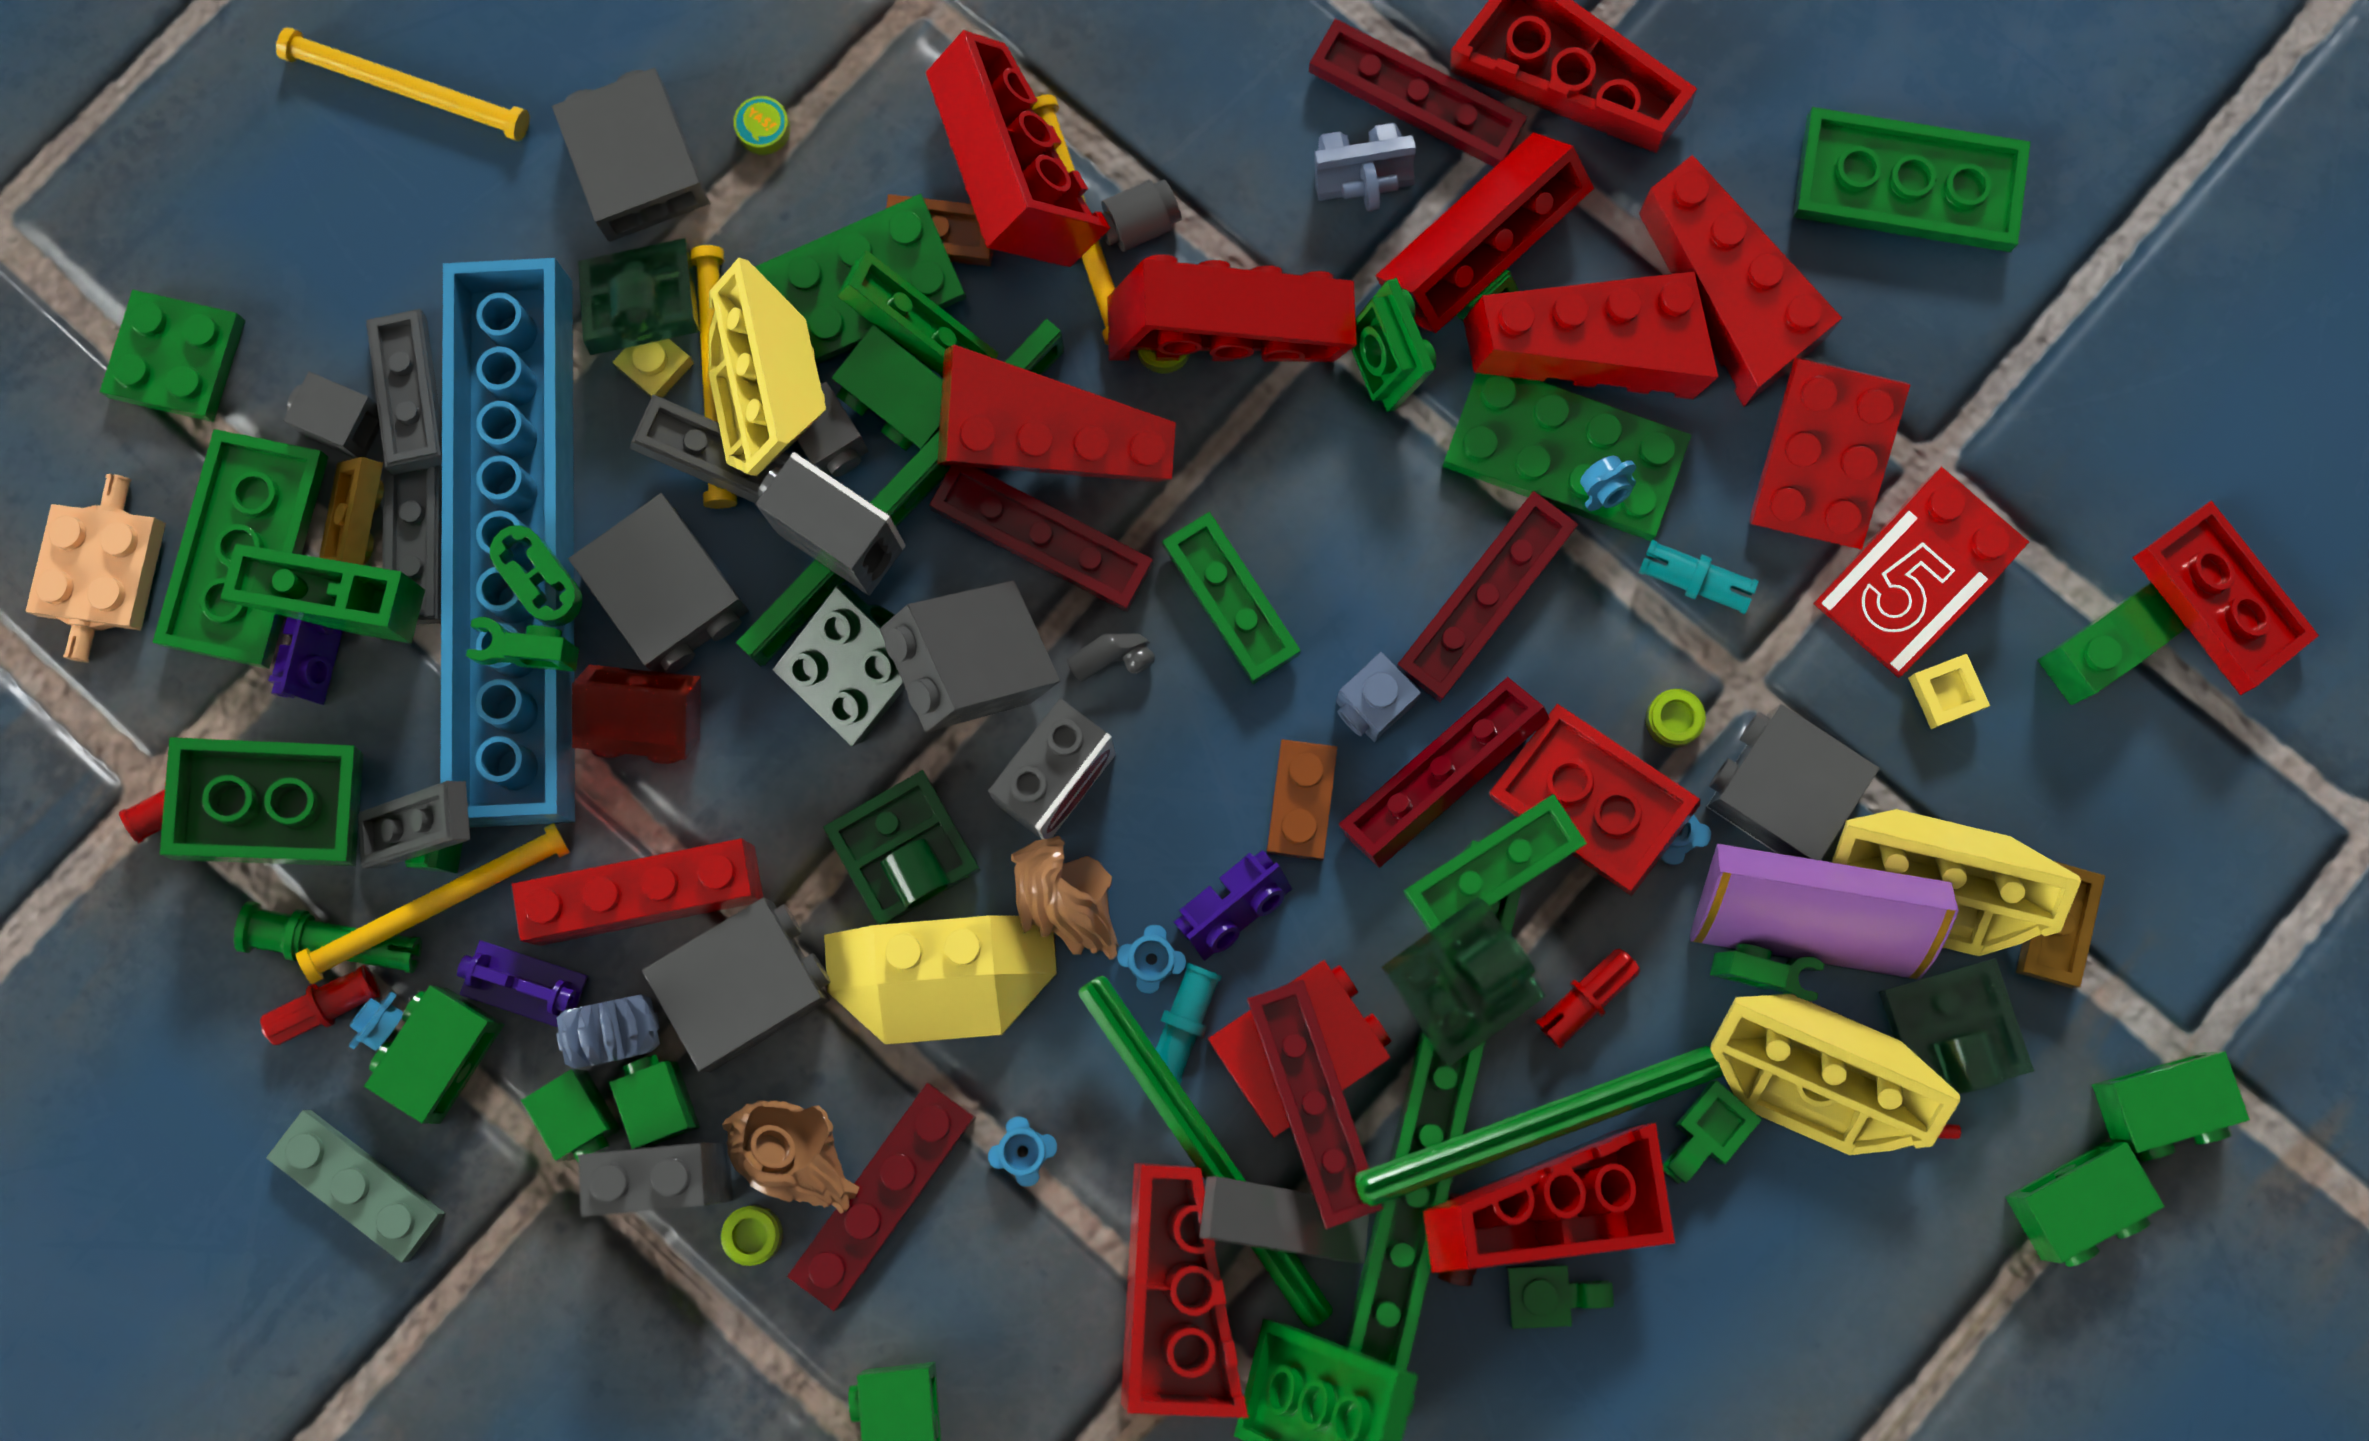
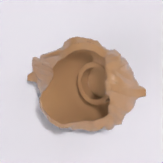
(1064, 897)
(788, 1153)

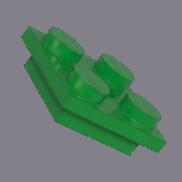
(1390, 347)

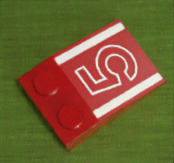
(1921, 572)

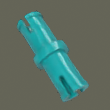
(1698, 577)
(1186, 1017)

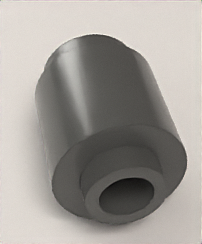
(1140, 214)

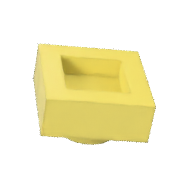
(654, 366)
(1949, 691)

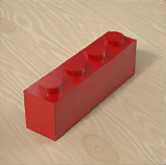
(1489, 228)
(637, 892)

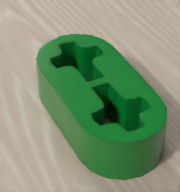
(526, 583)

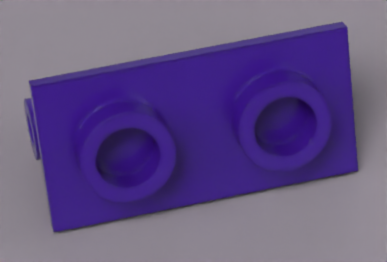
(306, 664)
(1255, 891)
(520, 983)

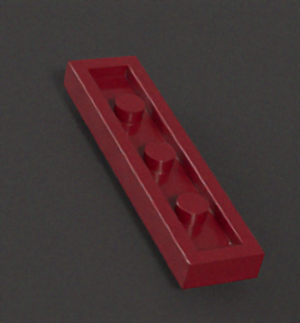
(1417, 93)
(1042, 535)
(1486, 596)
(1444, 771)
(1312, 1100)
(884, 1197)

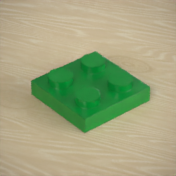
(172, 355)

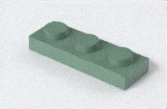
(355, 1185)

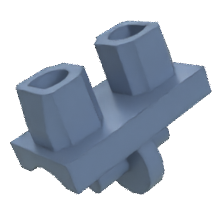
(1366, 167)

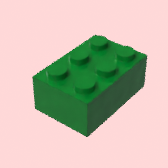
(261, 802)

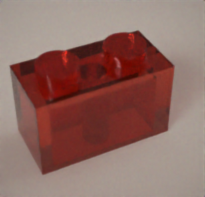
(636, 713)

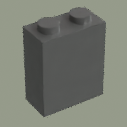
(630, 154)
(659, 586)
(968, 655)
(738, 984)
(654, 1178)

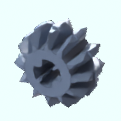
(608, 1031)

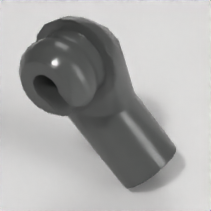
(1112, 648)

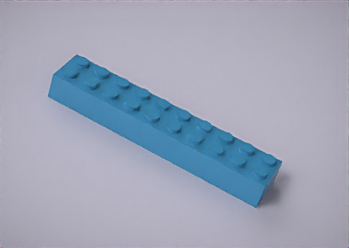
(501, 468)

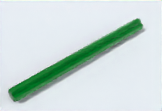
(1536, 1126)
(1194, 1135)

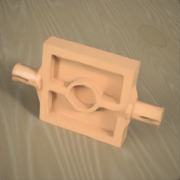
(96, 567)

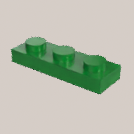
(906, 313)
(1231, 598)
(1497, 863)

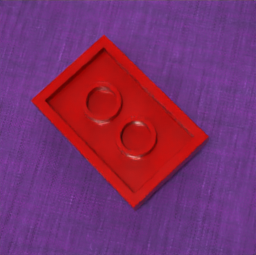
(1829, 453)
(2226, 597)
(1611, 796)

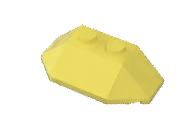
(759, 369)
(1999, 883)
(939, 976)
(1830, 1076)

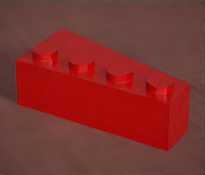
(1573, 67)
(1010, 155)
(1751, 294)
(1230, 312)
(1607, 333)
(1032, 423)
(1572, 1204)
(1176, 1313)

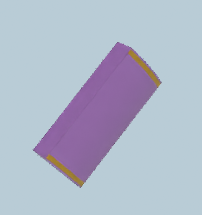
(1824, 911)

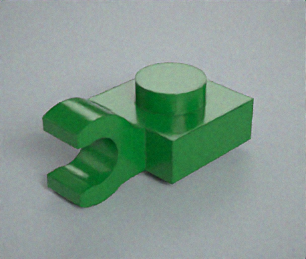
(537, 648)
(1754, 968)
(1714, 1128)
(1544, 1296)

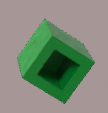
(653, 1102)
(571, 1116)

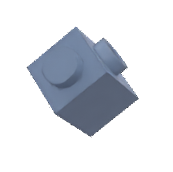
(1376, 698)

